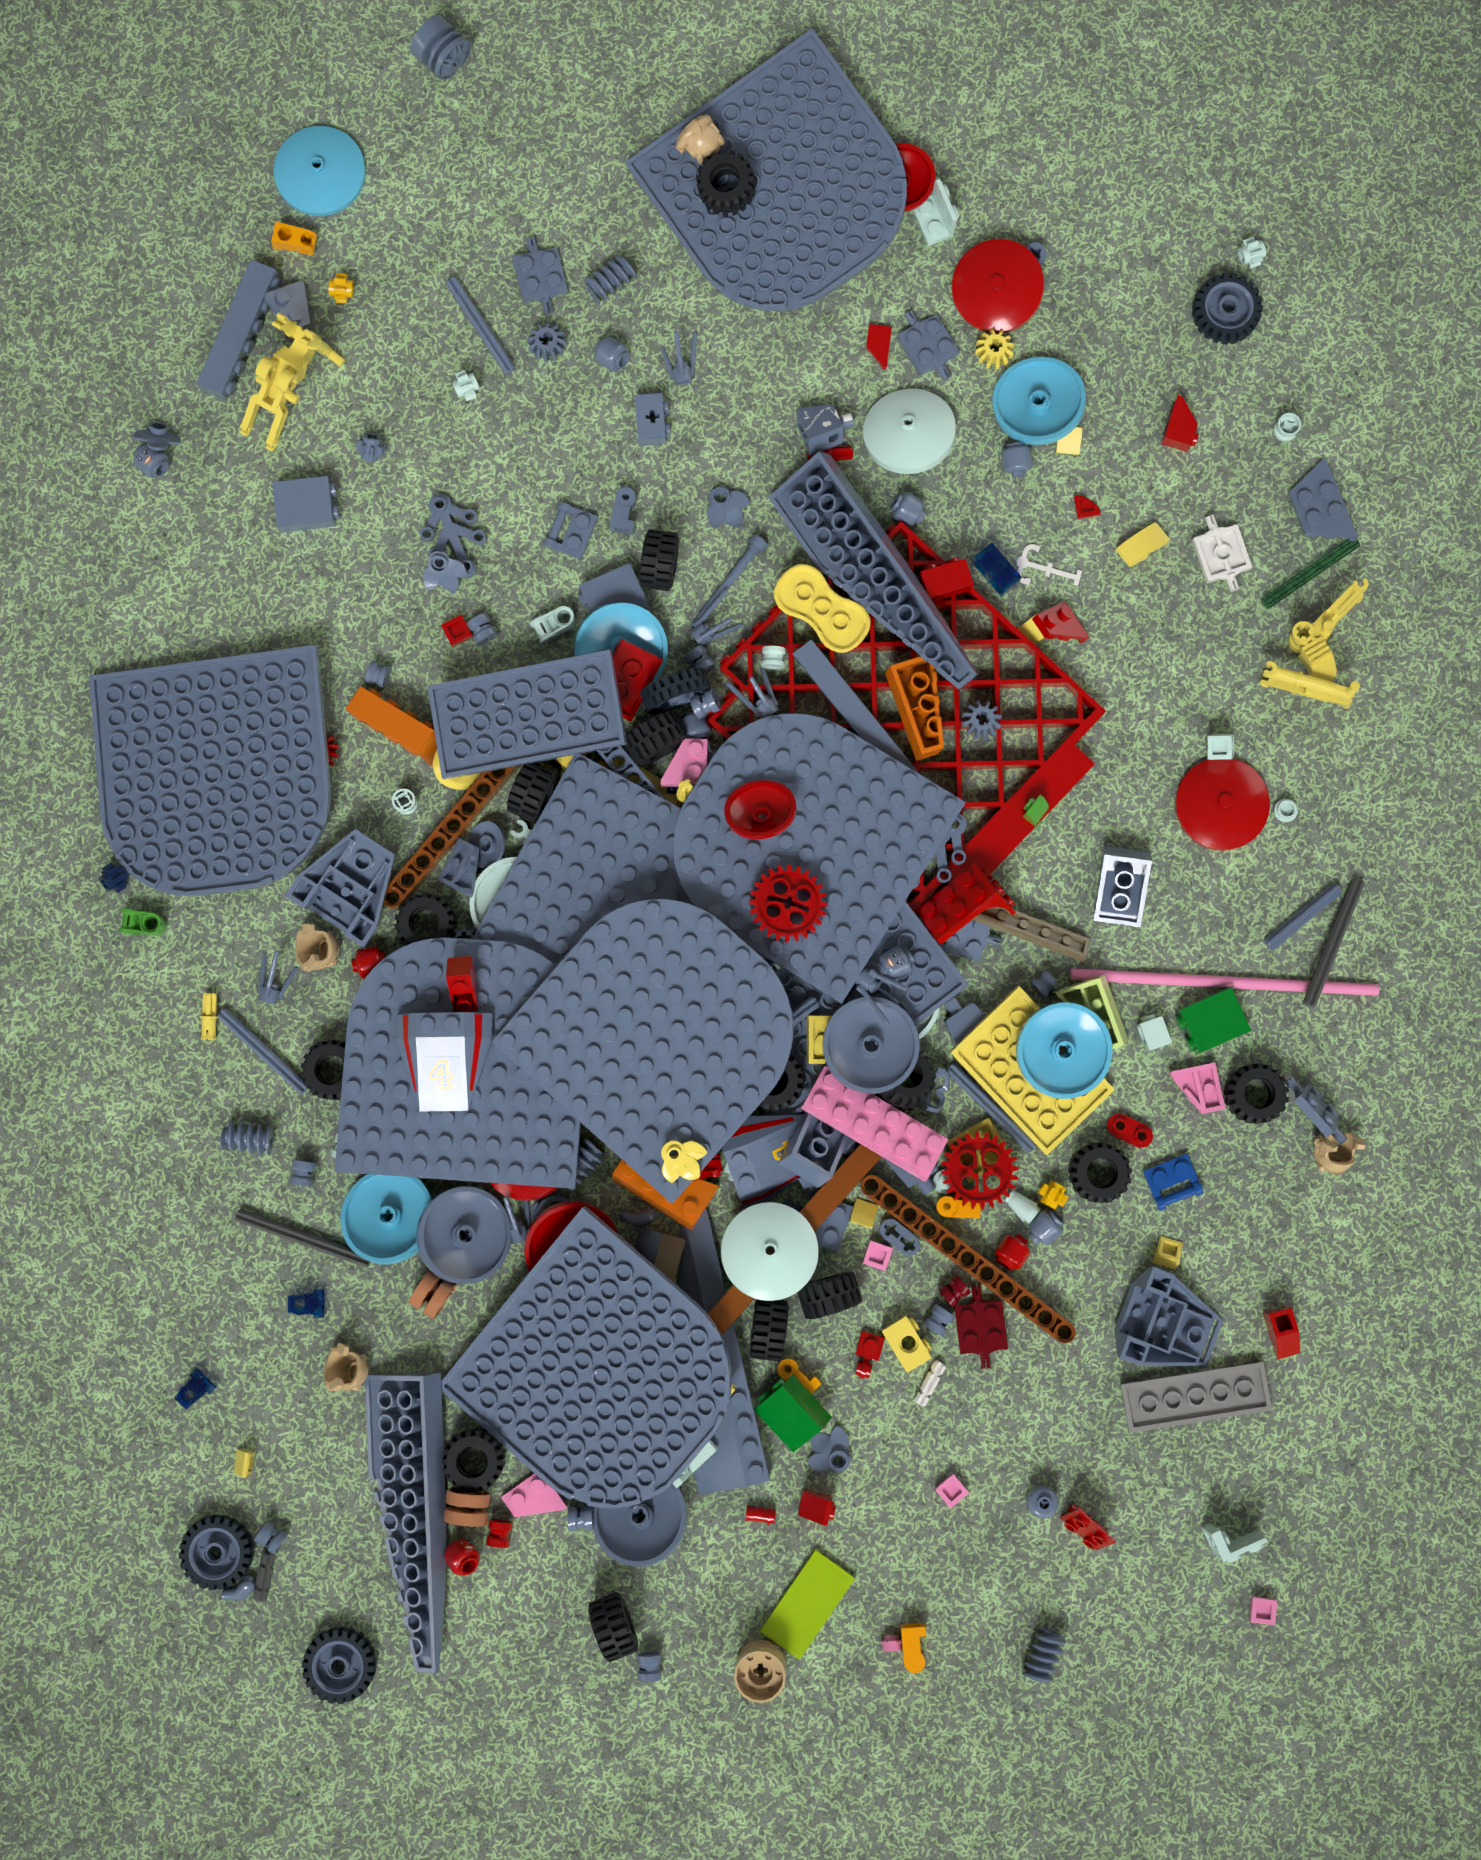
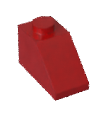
(1181, 427)

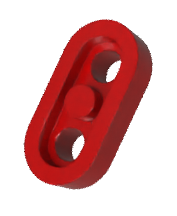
(1130, 1130)

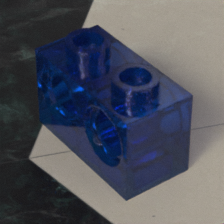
(996, 570)

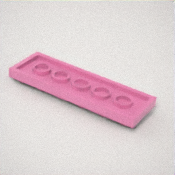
(875, 1125)

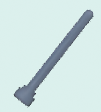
(755, 546)

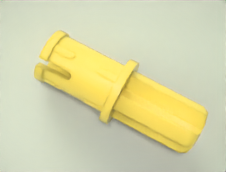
(683, 791)
(209, 1017)

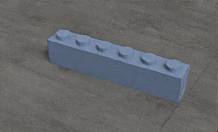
(238, 331)

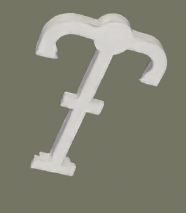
(1022, 562)

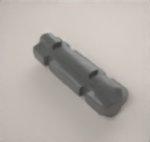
(264, 1576)

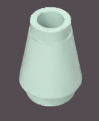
(1023, 1206)

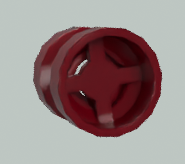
(959, 1288)

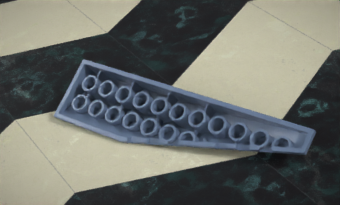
(864, 562)
(740, 1452)
(407, 1462)

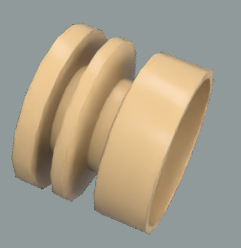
(758, 1685)

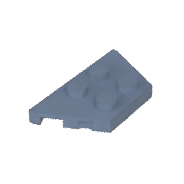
(1321, 506)

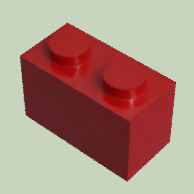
(947, 579)

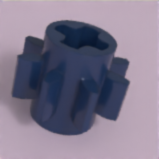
(114, 877)

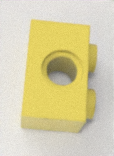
(910, 1357)

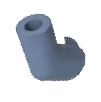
(639, 1219)
(243, 1590)

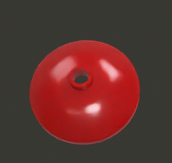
(919, 174)
(760, 809)

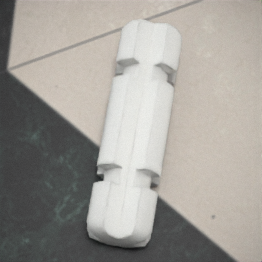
(929, 1383)

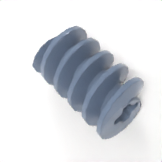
(608, 278)
(247, 1138)
(586, 1159)
(1045, 1655)

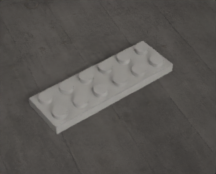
(1196, 1396)

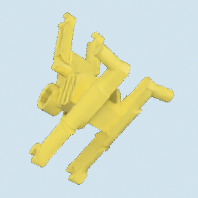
(282, 374)
(1317, 655)

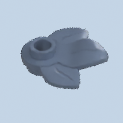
(157, 436)
(728, 510)
(446, 574)
(827, 1447)

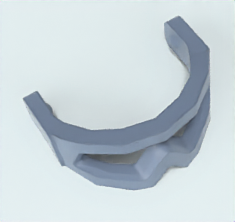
(929, 1107)
(537, 1206)

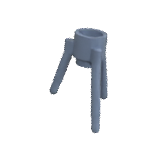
(682, 372)
(704, 633)
(766, 706)
(869, 982)
(267, 991)
(518, 1229)

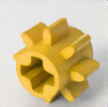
(341, 288)
(1053, 1195)

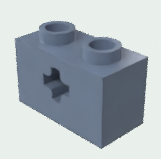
(647, 406)

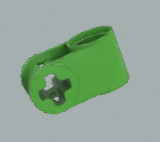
(138, 922)

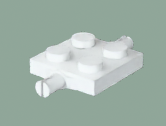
(1222, 553)

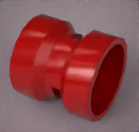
(499, 1533)

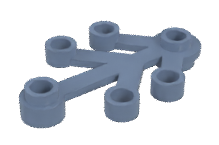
(451, 530)
(955, 834)

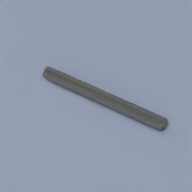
(1333, 942)
(300, 1237)

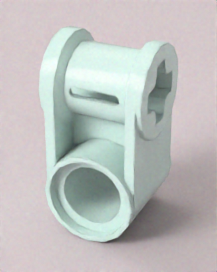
(552, 625)

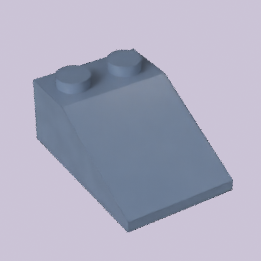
(1122, 886)
(813, 1150)

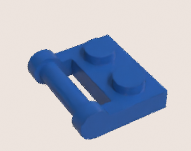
(1169, 1174)

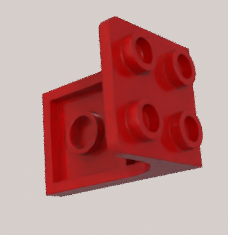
(962, 902)

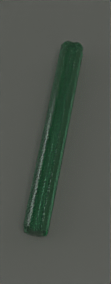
(1309, 573)

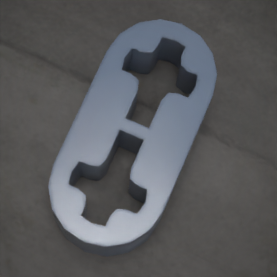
(896, 1241)

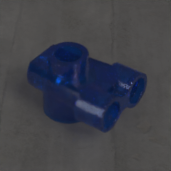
(313, 1304)
(198, 1384)

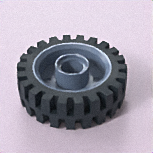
(1236, 294)
(674, 690)
(197, 1555)
(323, 1676)

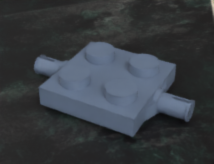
(539, 275)
(928, 345)
(970, 941)
(1317, 1110)

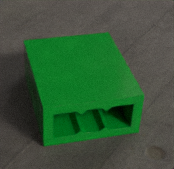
(1212, 1021)
(792, 1412)

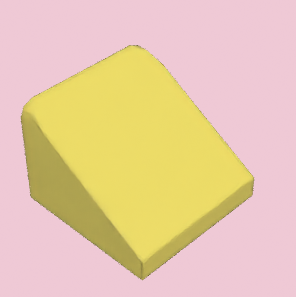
(1071, 443)
(1031, 631)
(864, 1213)
(1168, 1252)
(244, 1462)

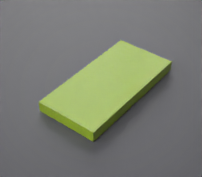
(807, 1604)

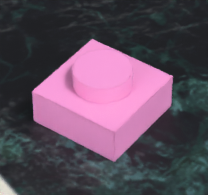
(877, 1255)
(951, 1490)
(1262, 1610)

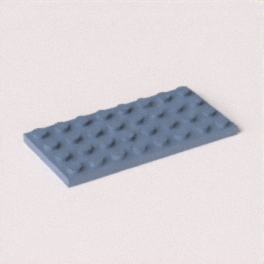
(527, 714)

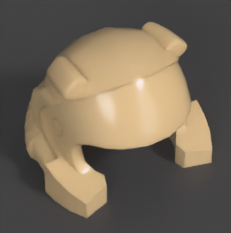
(700, 138)
(305, 951)
(1342, 1155)
(335, 1369)

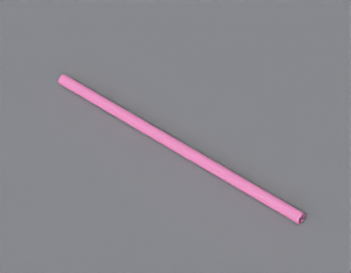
(1223, 981)

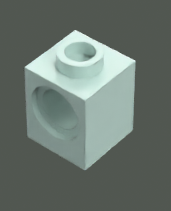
(1221, 746)
(1154, 1032)

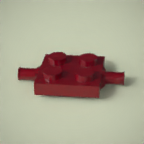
(981, 1327)

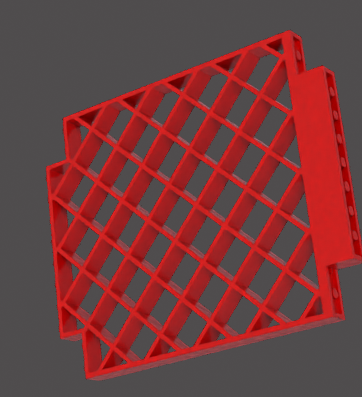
(1051, 780)

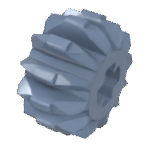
(554, 345)
(973, 723)

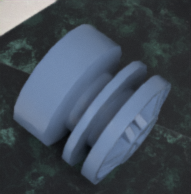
(440, 47)

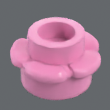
(891, 1643)

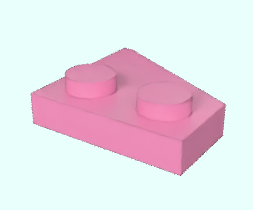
(687, 763)
(1201, 1087)
(532, 1498)

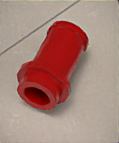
(760, 1514)

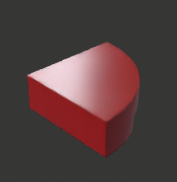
(1085, 508)

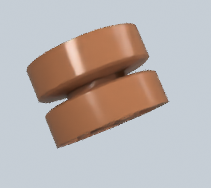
(432, 1293)
(466, 1507)

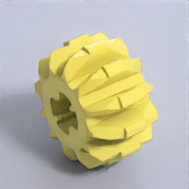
(986, 354)

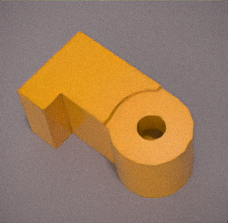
(293, 239)
(949, 1208)
(789, 1366)
(911, 1650)

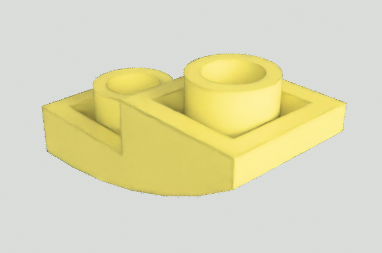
(1142, 544)

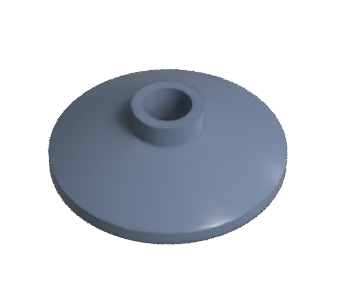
(490, 840)

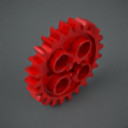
(794, 882)
(1001, 1169)

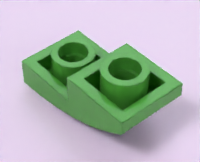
(1035, 810)

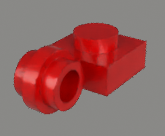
(869, 1348)

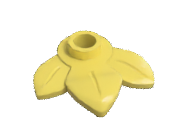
(684, 1162)

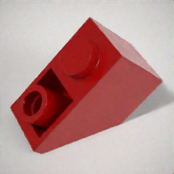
(462, 984)
(1283, 1331)
(816, 1507)

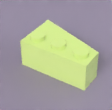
(1097, 997)

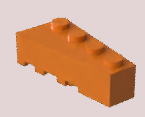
(918, 705)
(393, 723)
(685, 1210)

